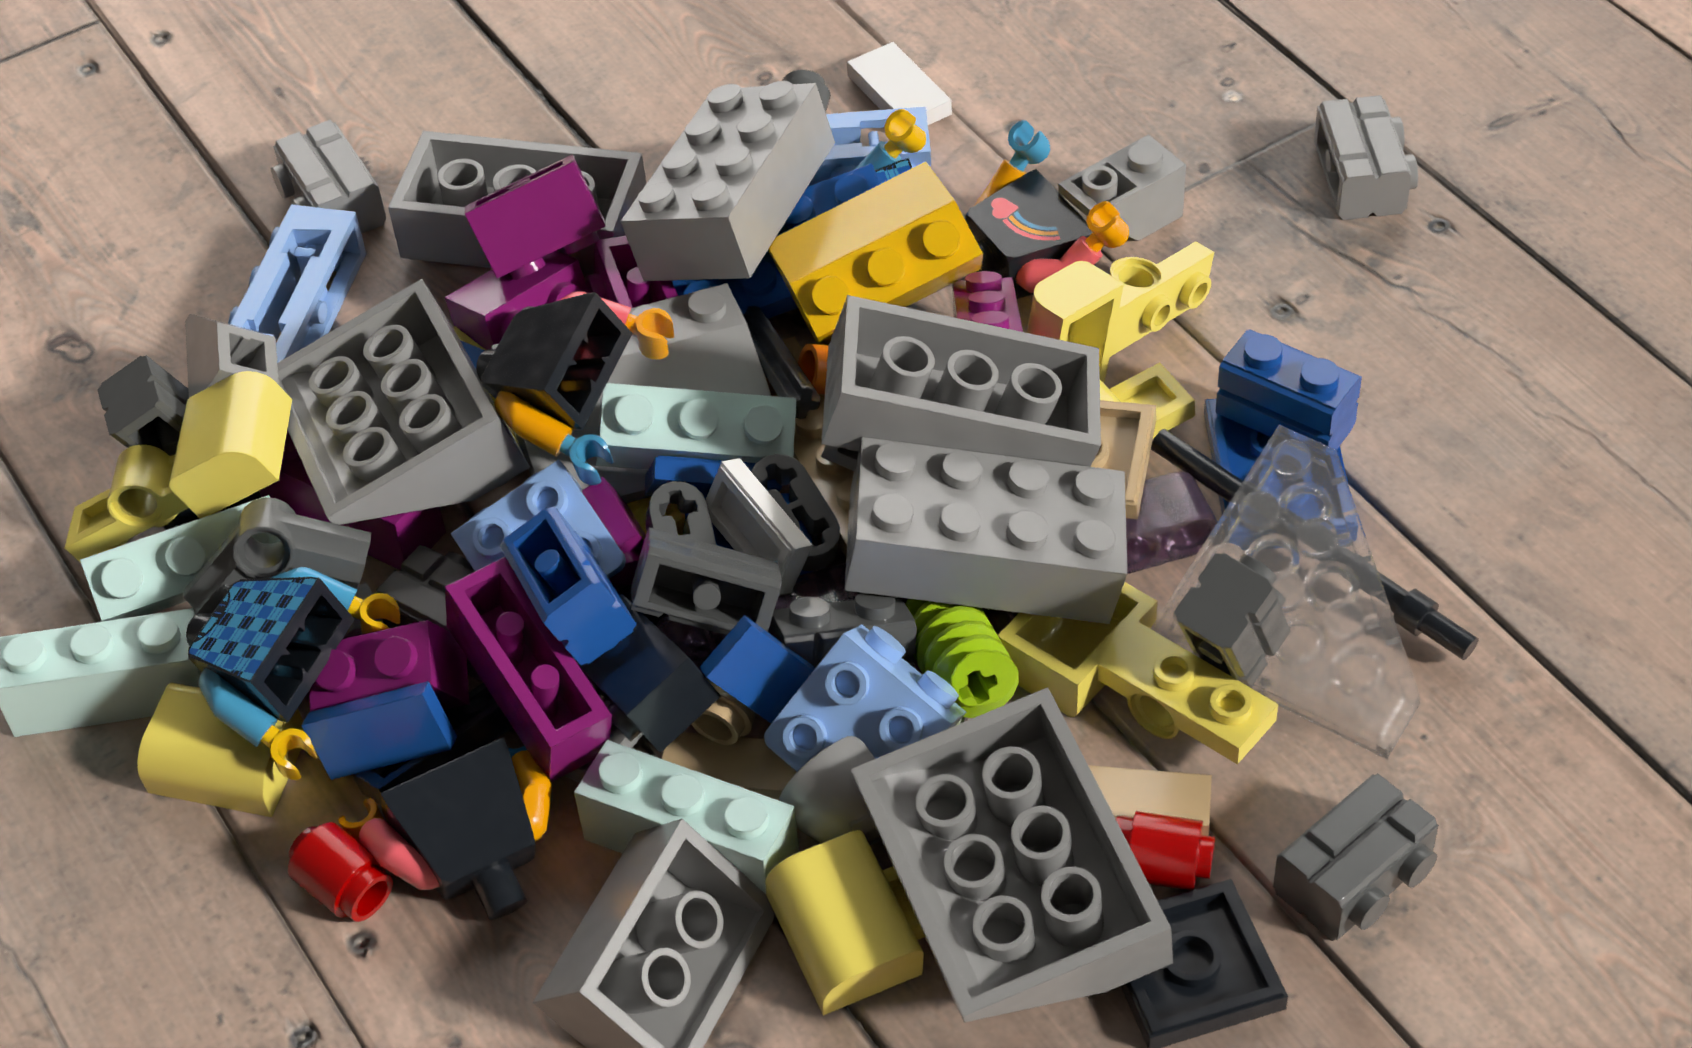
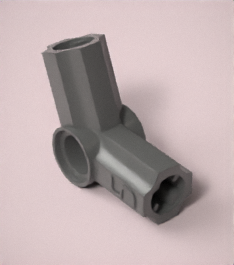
(303, 543)

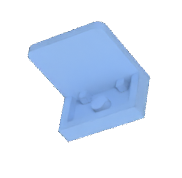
(550, 487)
(863, 693)

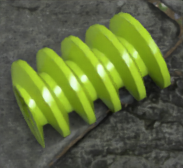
(965, 652)

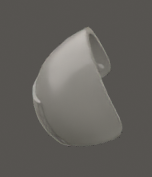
(827, 794)

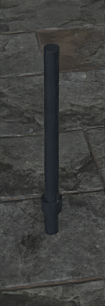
(1411, 609)

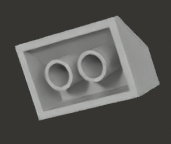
(658, 946)

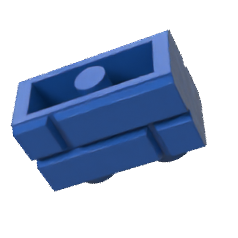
(1276, 385)
(567, 586)

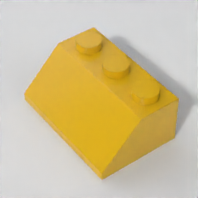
(879, 247)

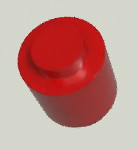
(1169, 848)
(338, 872)

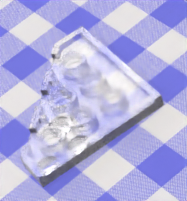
(1344, 649)

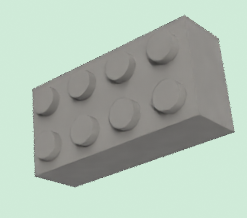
(459, 169)
(729, 182)
(959, 386)
(986, 531)

